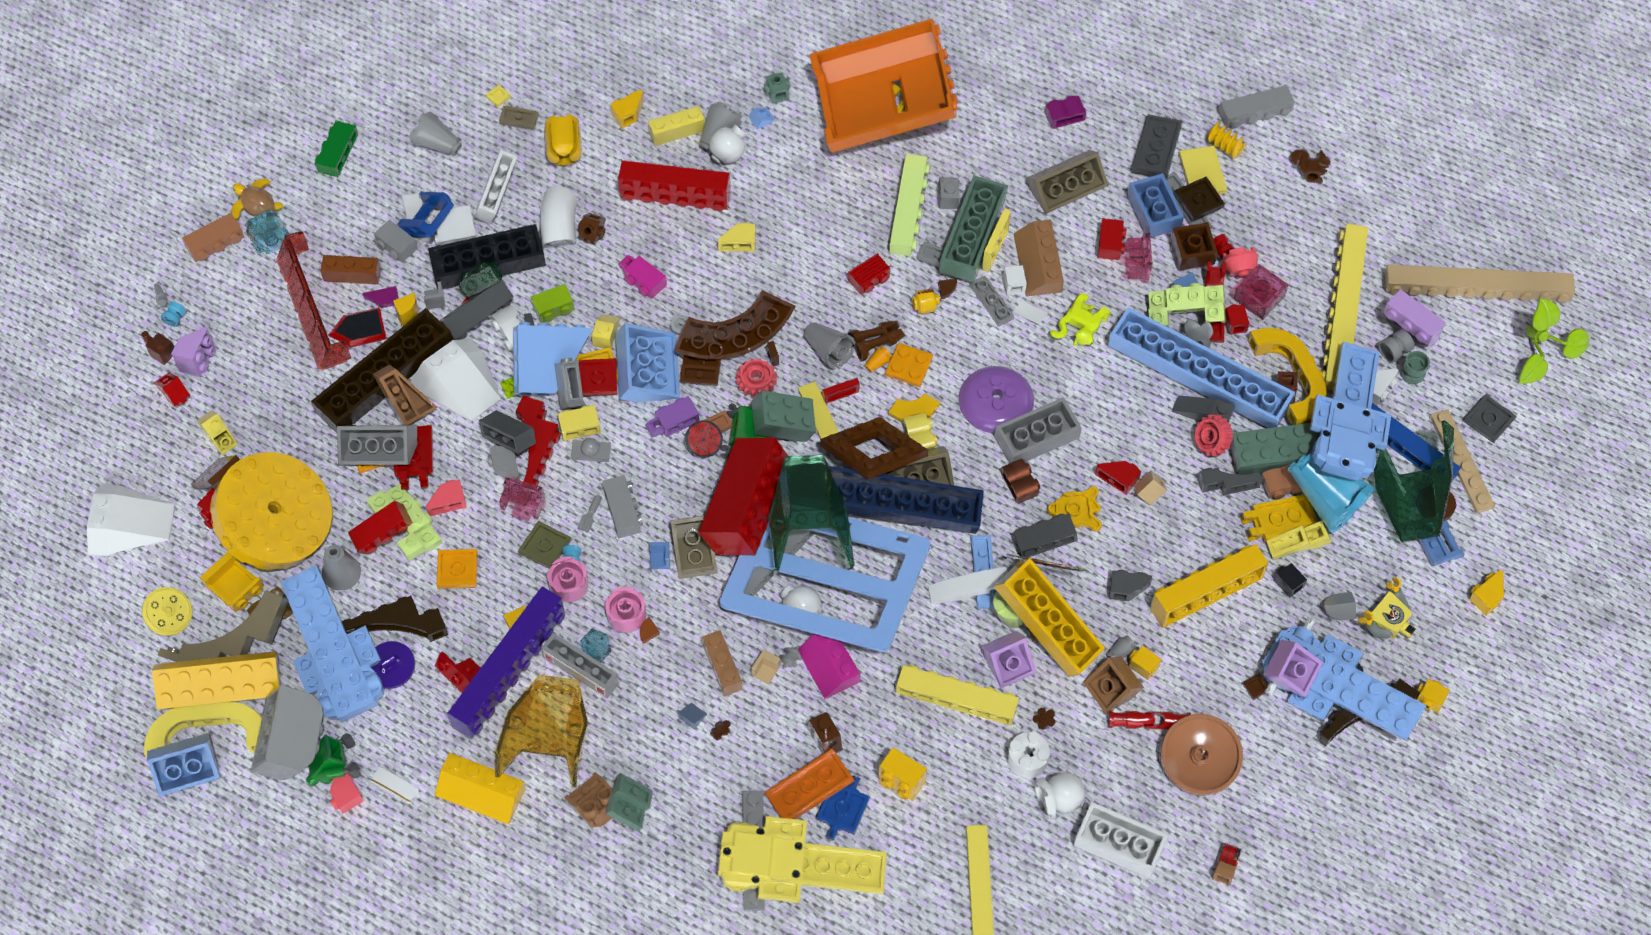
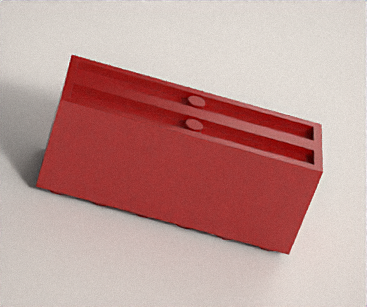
(743, 497)

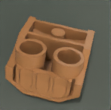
(592, 800)

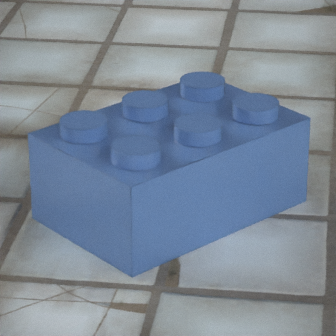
(1155, 205)
(183, 764)

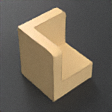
(1150, 487)
(766, 667)

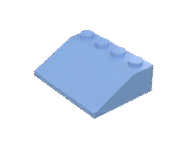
(646, 364)

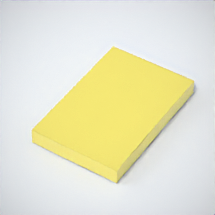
(1202, 163)
(996, 240)

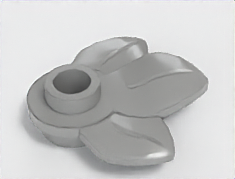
(1198, 332)

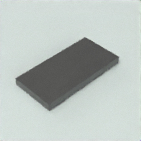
(1157, 146)

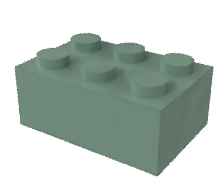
(783, 416)

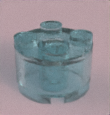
(266, 232)

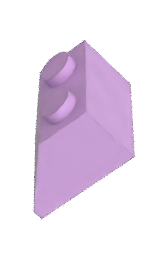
(1009, 659)
(1293, 667)

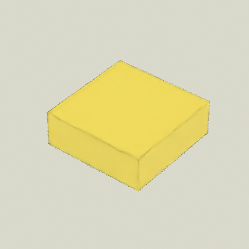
(498, 96)

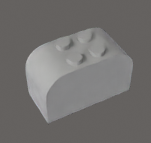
(287, 733)

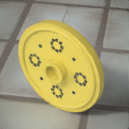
(166, 611)

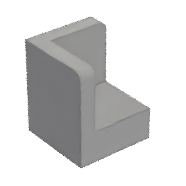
(435, 297)

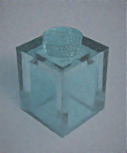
(596, 645)

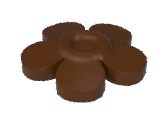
(1044, 718)
(721, 729)

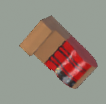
(1227, 864)

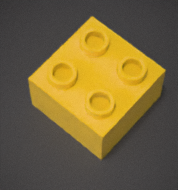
(902, 774)

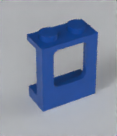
(417, 226)

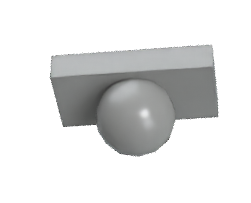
(590, 450)

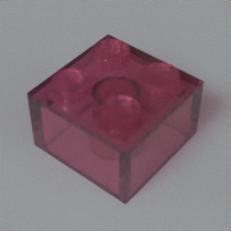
(1260, 291)

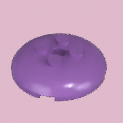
(983, 409)

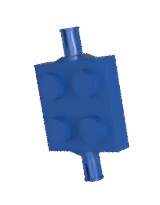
(844, 810)

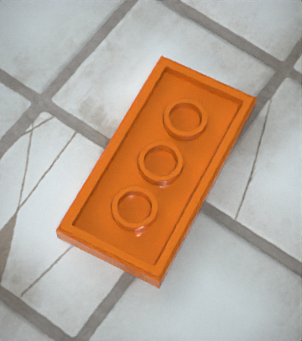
(809, 786)

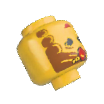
(925, 301)

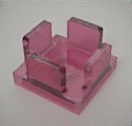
(1140, 258)
(528, 498)

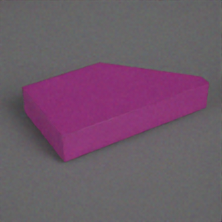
(382, 297)

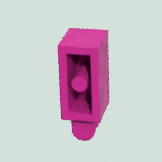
(643, 276)

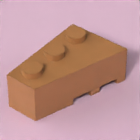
(402, 396)

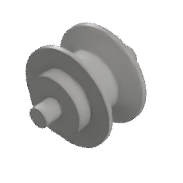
(791, 656)

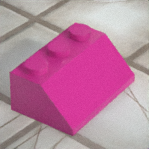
(829, 664)

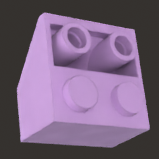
(193, 352)

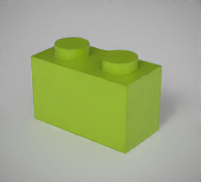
(552, 303)

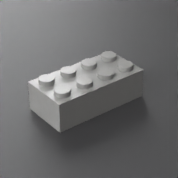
(1038, 431)

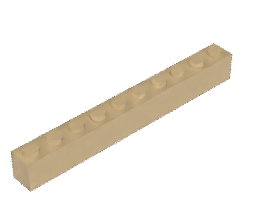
(1479, 283)

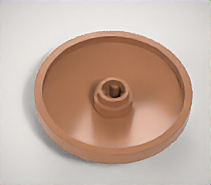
(1201, 754)

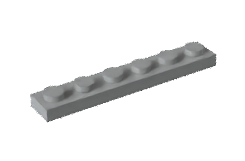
(753, 814)

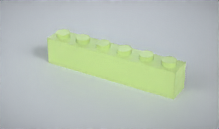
(908, 205)

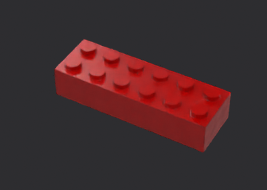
(674, 185)

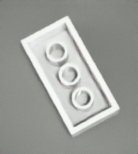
(1120, 840)

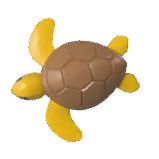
(254, 199)

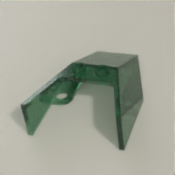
(1416, 499)
(807, 500)

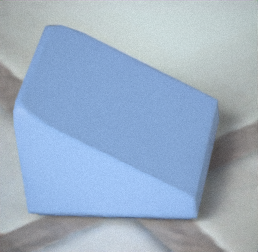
(761, 117)

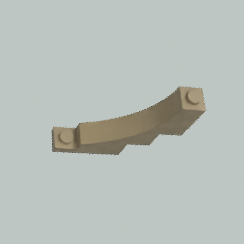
(260, 625)

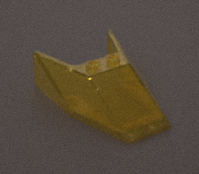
(545, 721)

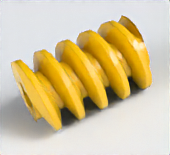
(1226, 141)

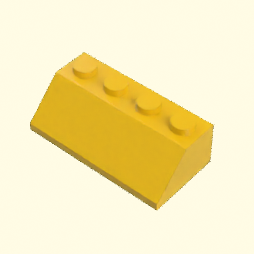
(478, 788)

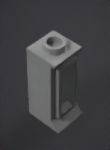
(563, 383)

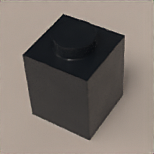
(1290, 579)

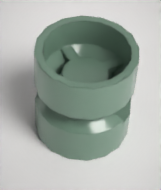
(1415, 367)

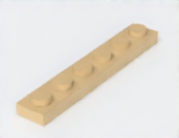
(1468, 474)

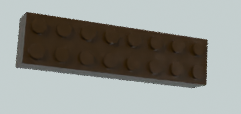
(358, 390)

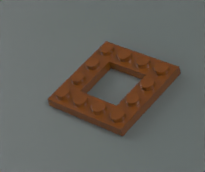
(843, 442)

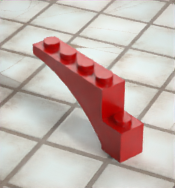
(546, 435)

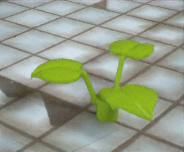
(1548, 315)

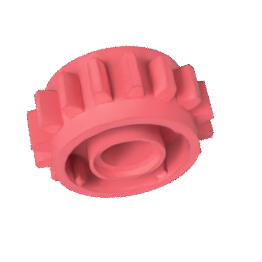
(753, 369)
(1213, 435)

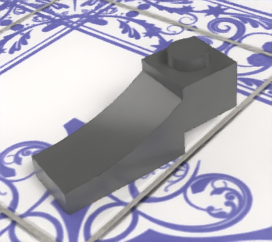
(1214, 479)

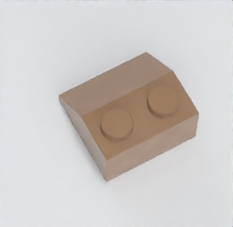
(1113, 684)

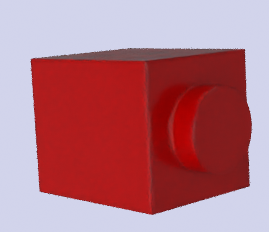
(1236, 319)

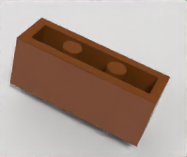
(350, 269)

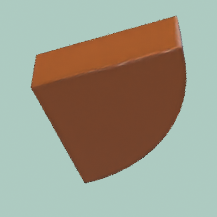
(648, 630)

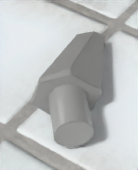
(161, 297)

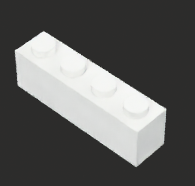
(495, 186)

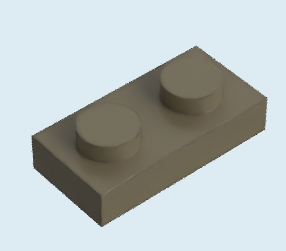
(518, 117)

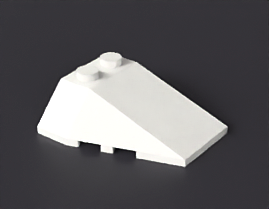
(458, 379)
(126, 520)

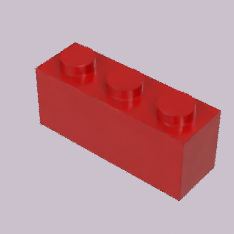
(380, 527)

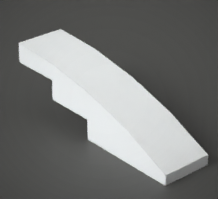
(966, 585)

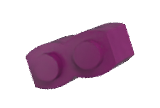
(1065, 111)

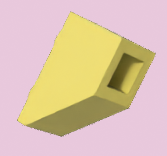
(217, 431)

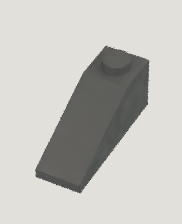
(1202, 407)

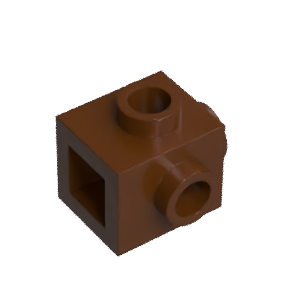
(592, 227)

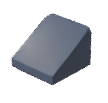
(692, 715)

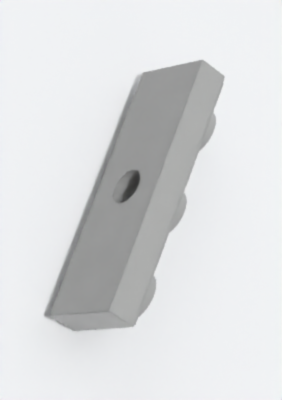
(996, 308)

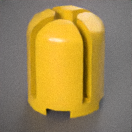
(563, 140)

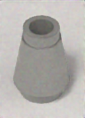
(1123, 647)

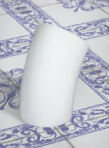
(558, 217)

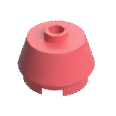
(1240, 261)

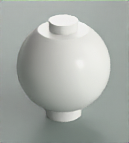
(727, 144)
(802, 598)

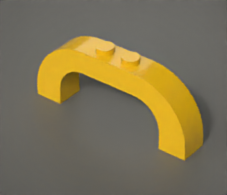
(1293, 349)

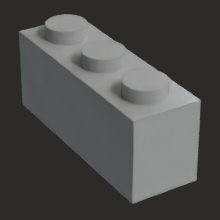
(622, 506)

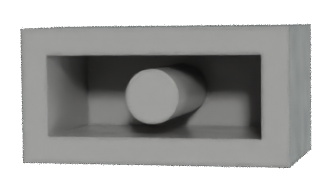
(395, 241)

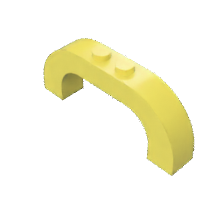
(203, 715)

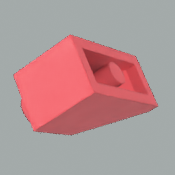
(446, 498)
(344, 794)

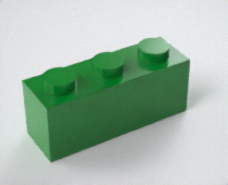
(336, 148)

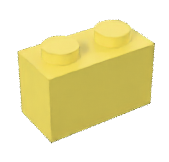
(579, 422)

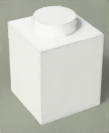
(1014, 280)

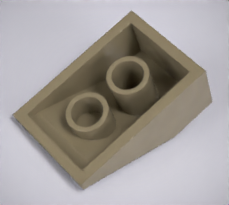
(691, 551)

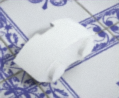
(505, 321)

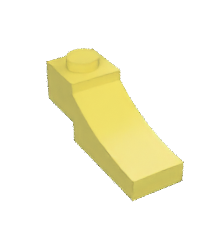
(1299, 540)

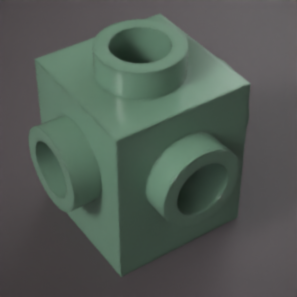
(777, 87)

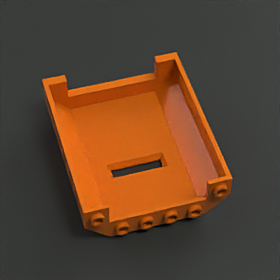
(859, 89)

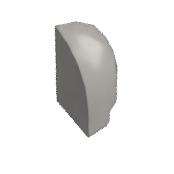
(1341, 606)

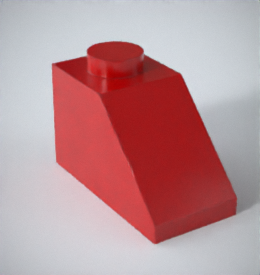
(172, 389)
(1119, 475)

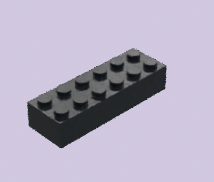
(510, 250)

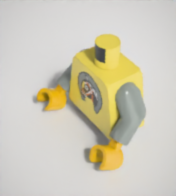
(1390, 615)

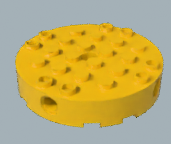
(275, 484)

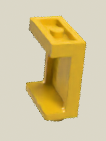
(232, 582)

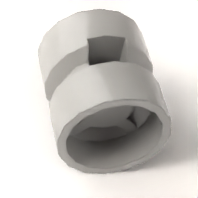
(1395, 346)

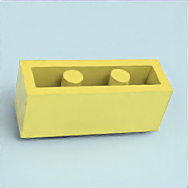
(676, 125)

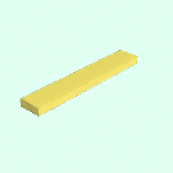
(979, 880)

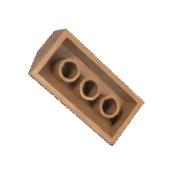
(1039, 258)

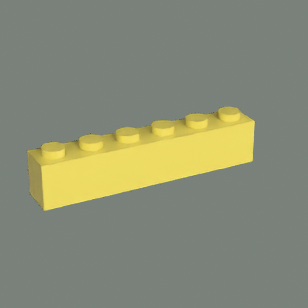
(957, 695)

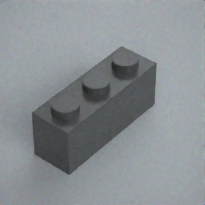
(507, 431)
(1045, 535)

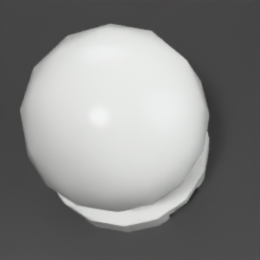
(1062, 794)

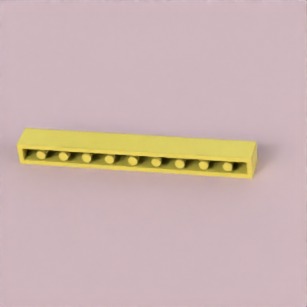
(1345, 298)

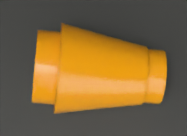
(878, 359)

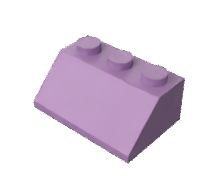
(1414, 318)

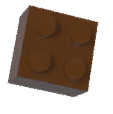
(1193, 246)

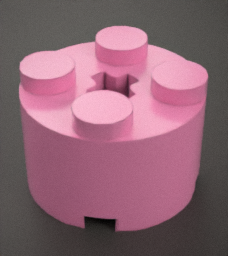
(571, 569)
(622, 619)

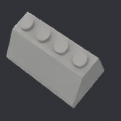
(376, 444)

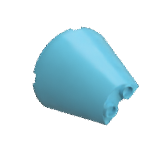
(1329, 494)

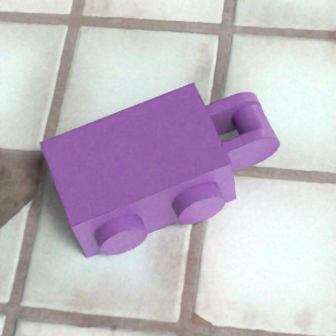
(673, 417)

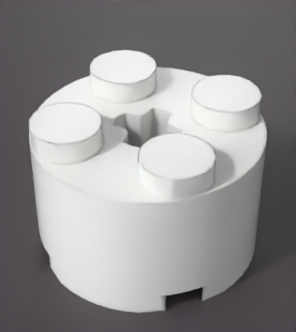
(1030, 744)

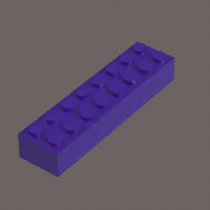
(506, 663)

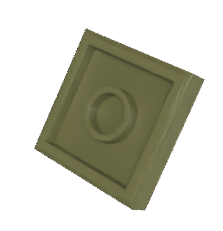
(544, 544)

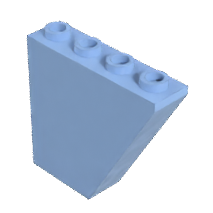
(538, 350)

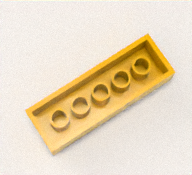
(1208, 585)
(1049, 617)
(215, 680)

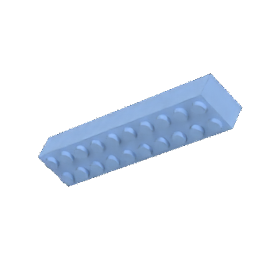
(1201, 368)

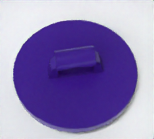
(396, 664)

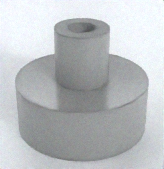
(677, 320)

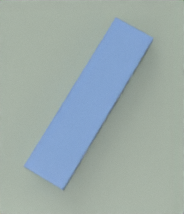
(983, 561)

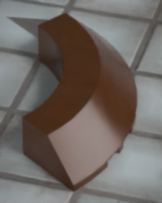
(735, 335)

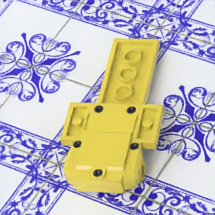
(781, 862)

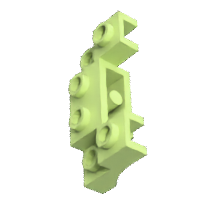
(1188, 299)
(420, 533)

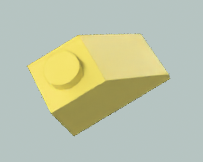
(738, 238)
(605, 331)

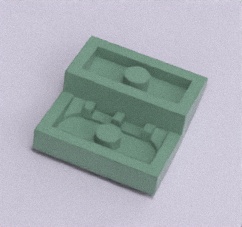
(629, 802)

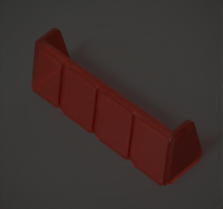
(324, 353)

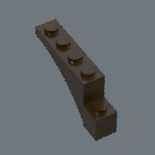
(400, 617)
(1345, 718)

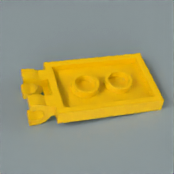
(1278, 517)

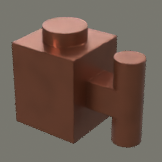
(158, 347)

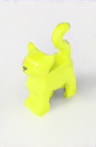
(1082, 318)

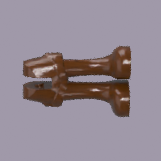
(888, 332)

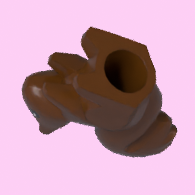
(1311, 167)

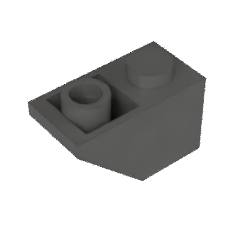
(1128, 585)

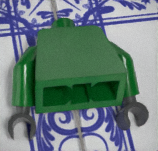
(742, 426)
(330, 761)

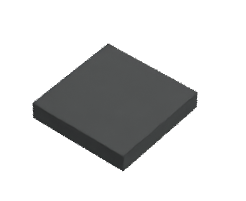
(1489, 418)

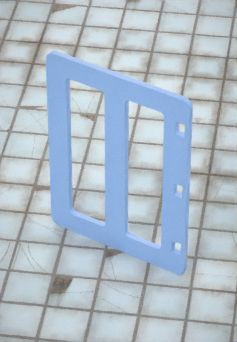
(896, 592)

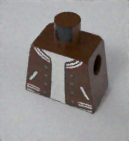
(823, 732)

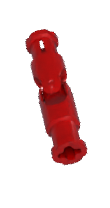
(1137, 719)

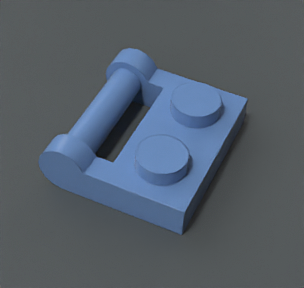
(1437, 550)

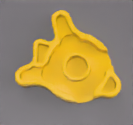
(1080, 507)

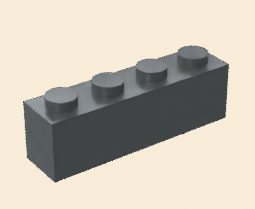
(476, 309)

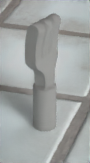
(587, 519)

